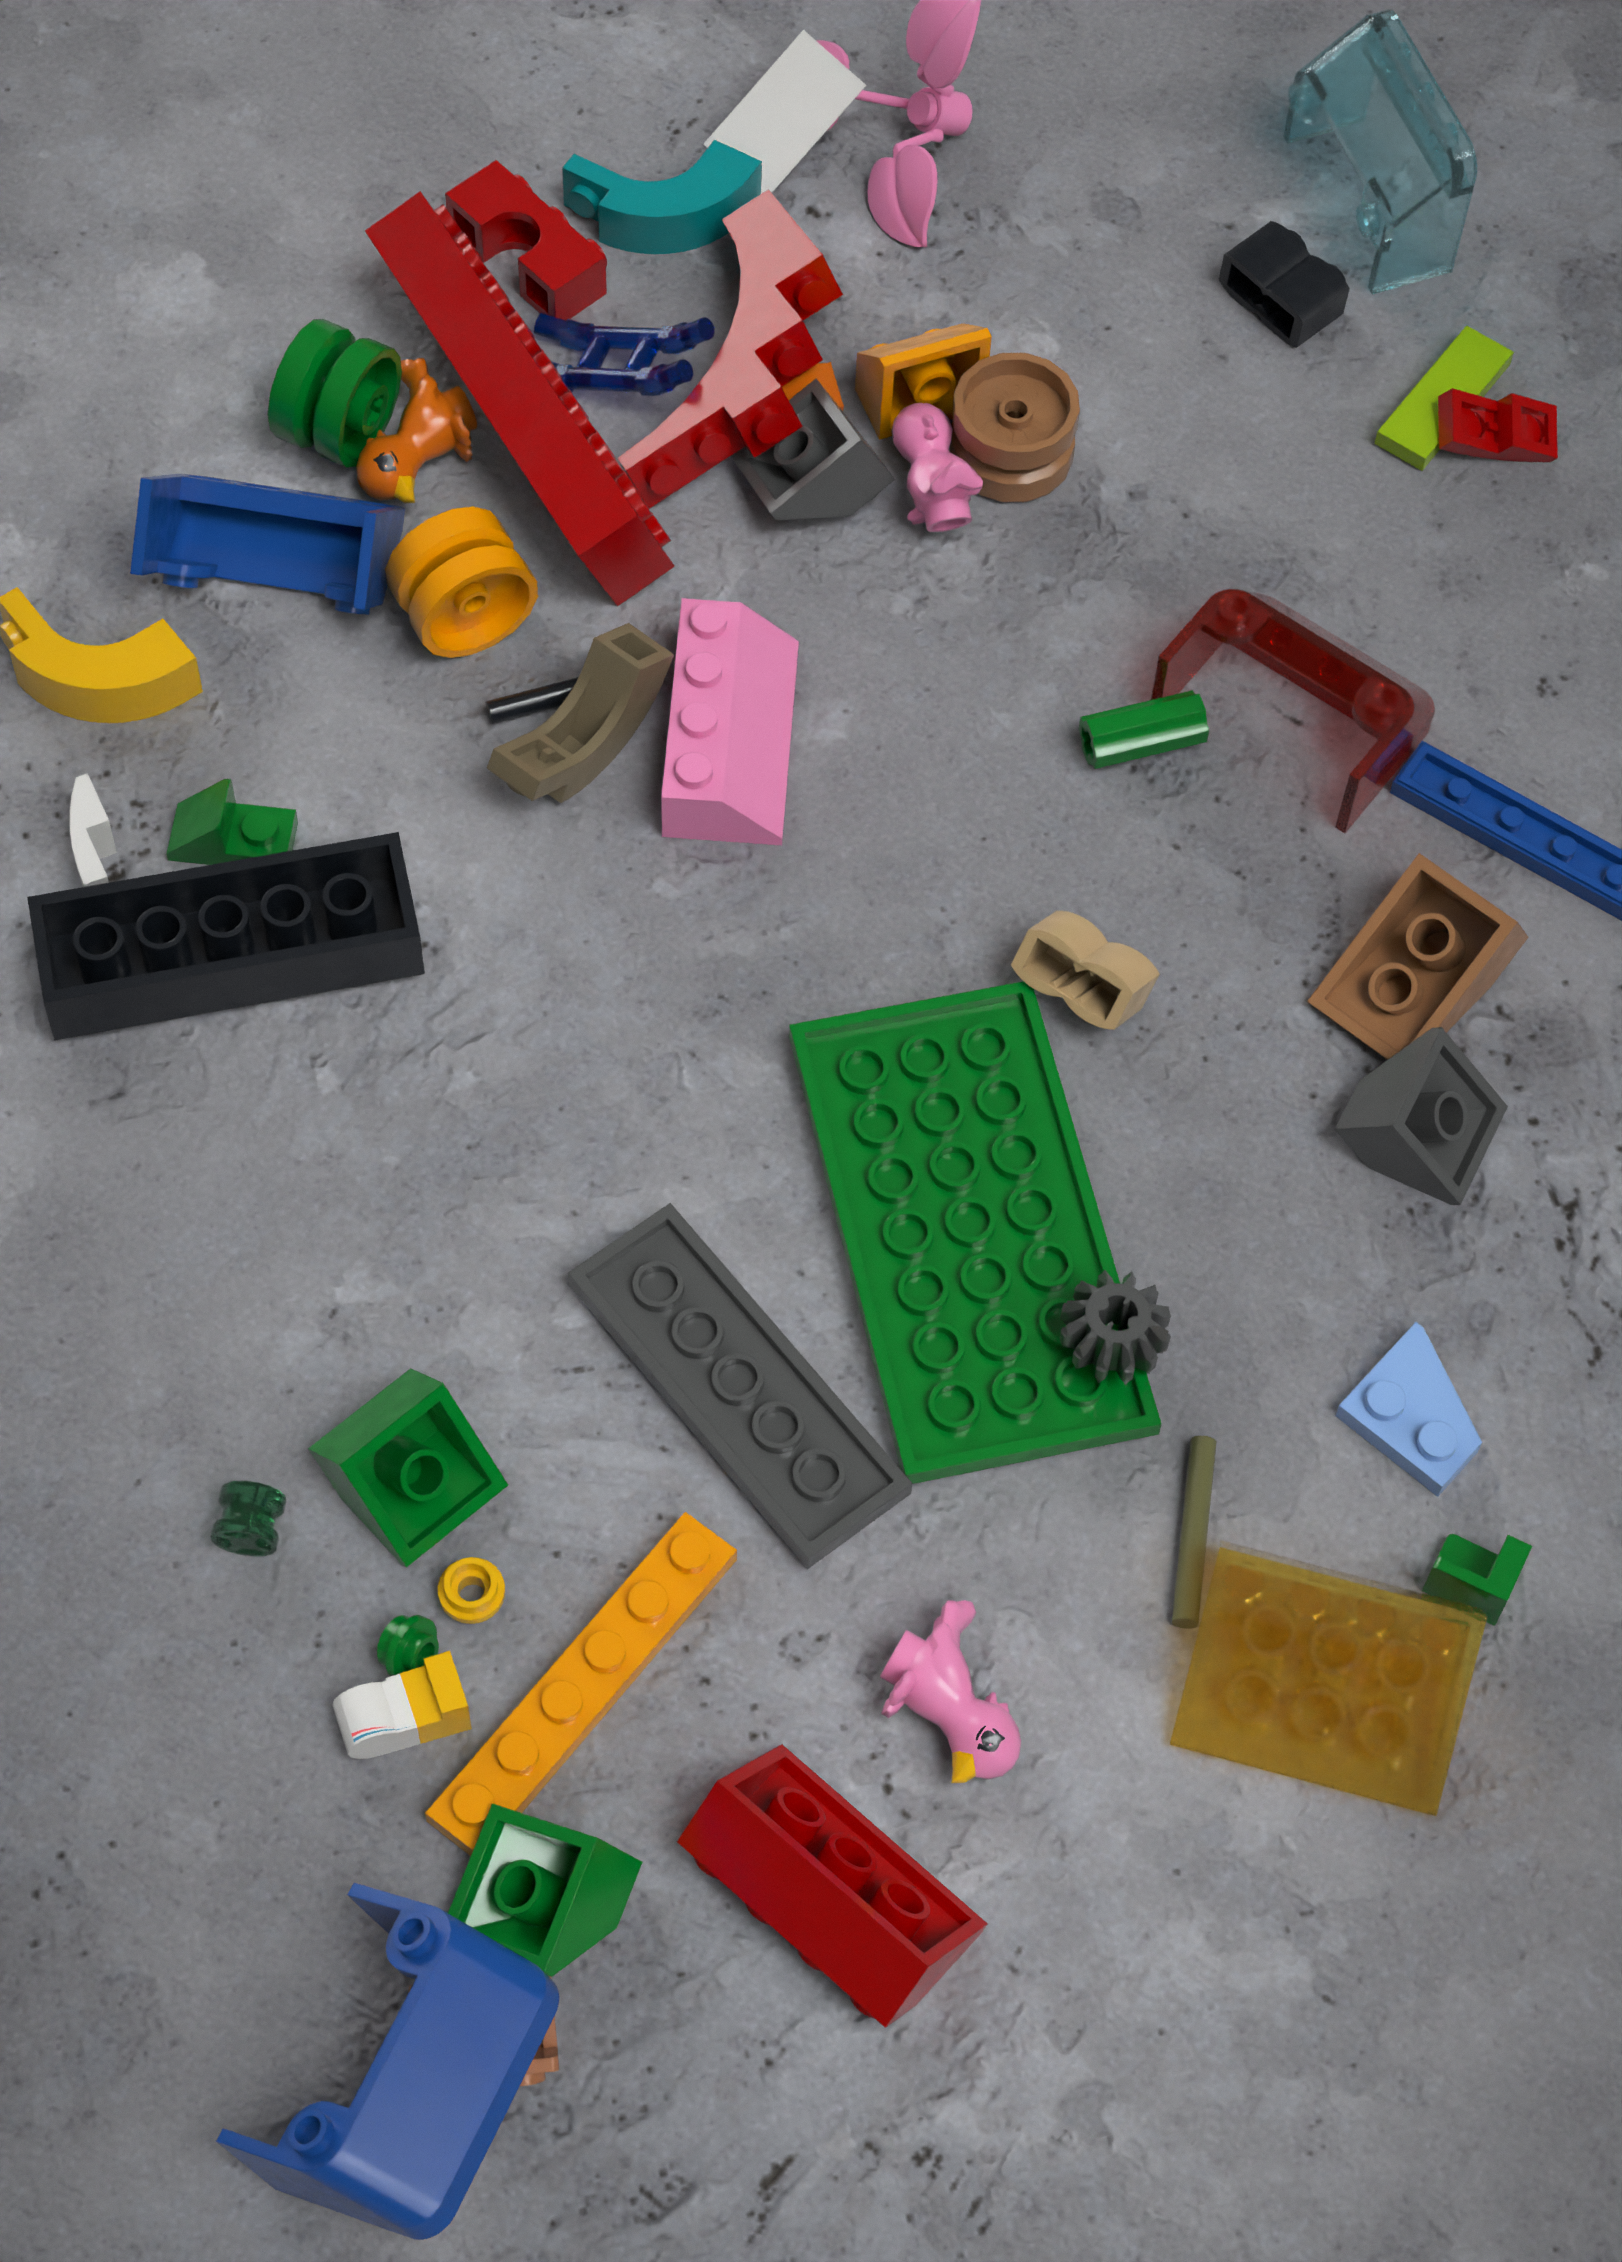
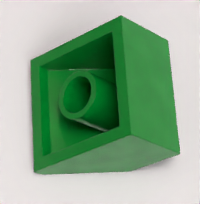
(409, 1465)

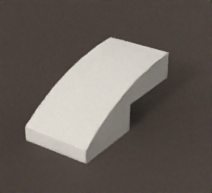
(89, 832)

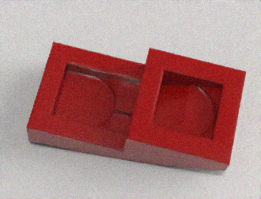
(1497, 430)

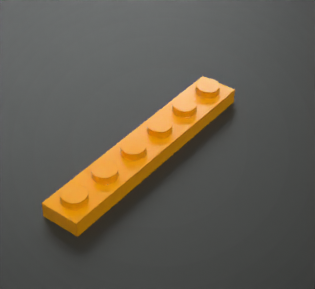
(585, 1681)

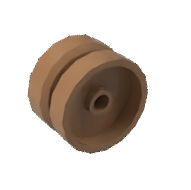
(1016, 425)

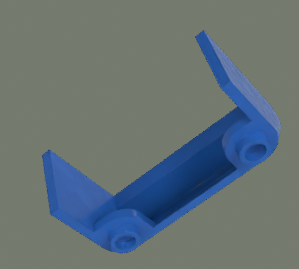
(265, 537)
(434, 2086)

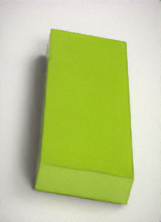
(1469, 365)

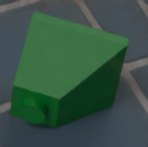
(543, 1888)

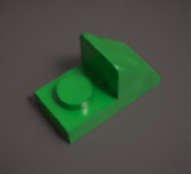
(218, 830)

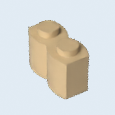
(1075, 961)

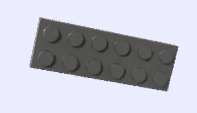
(740, 1385)

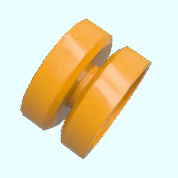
(461, 582)

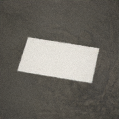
(789, 109)

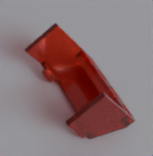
(1319, 663)

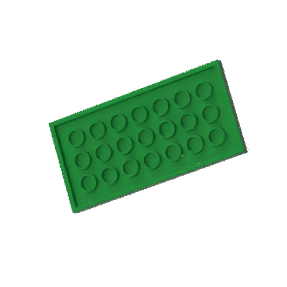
(965, 1228)

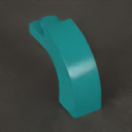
(665, 213)

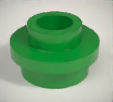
(407, 1643)

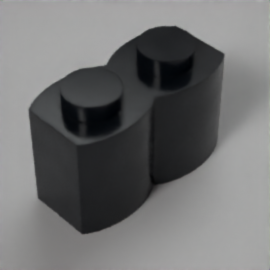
(1284, 283)

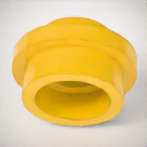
(471, 1572)

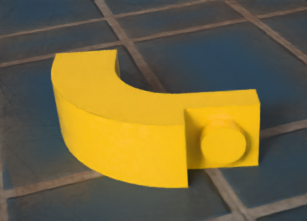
(98, 682)

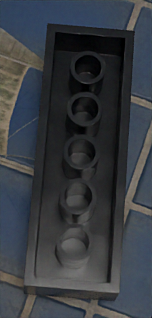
(225, 936)

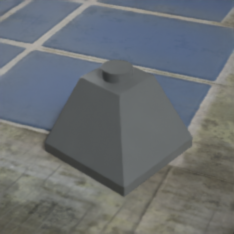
(819, 468)
(1424, 1118)

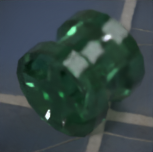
(248, 1518)

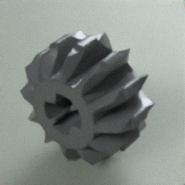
(1119, 1305)

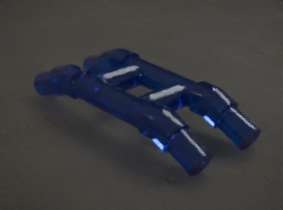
(644, 341)

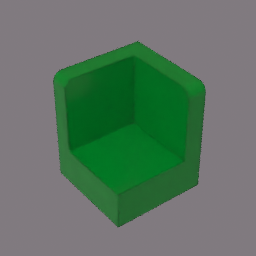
(1476, 1575)

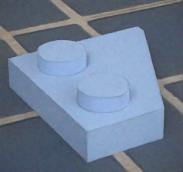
(1413, 1413)

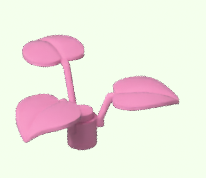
(905, 186)

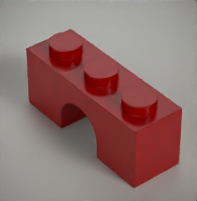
(501, 213)

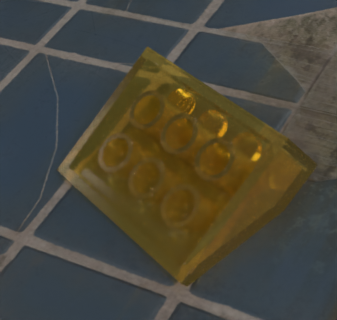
(1328, 1677)

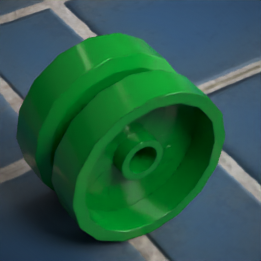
(333, 391)

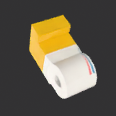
(403, 1709)

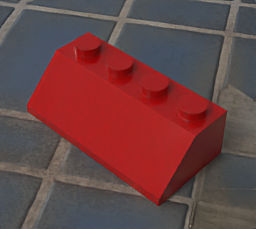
(830, 1883)

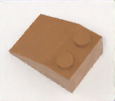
(1418, 960)

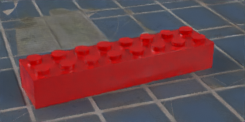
(523, 397)

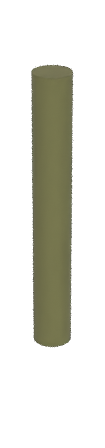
(1194, 1532)

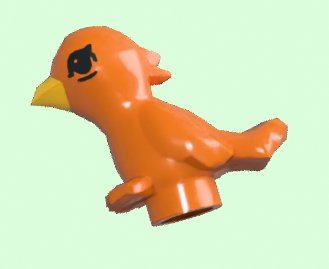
(427, 429)

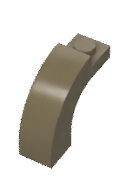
(592, 722)

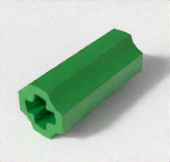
(1143, 729)

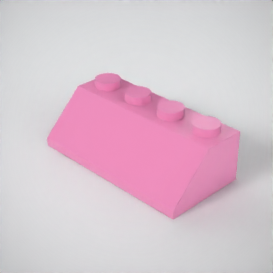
(729, 726)

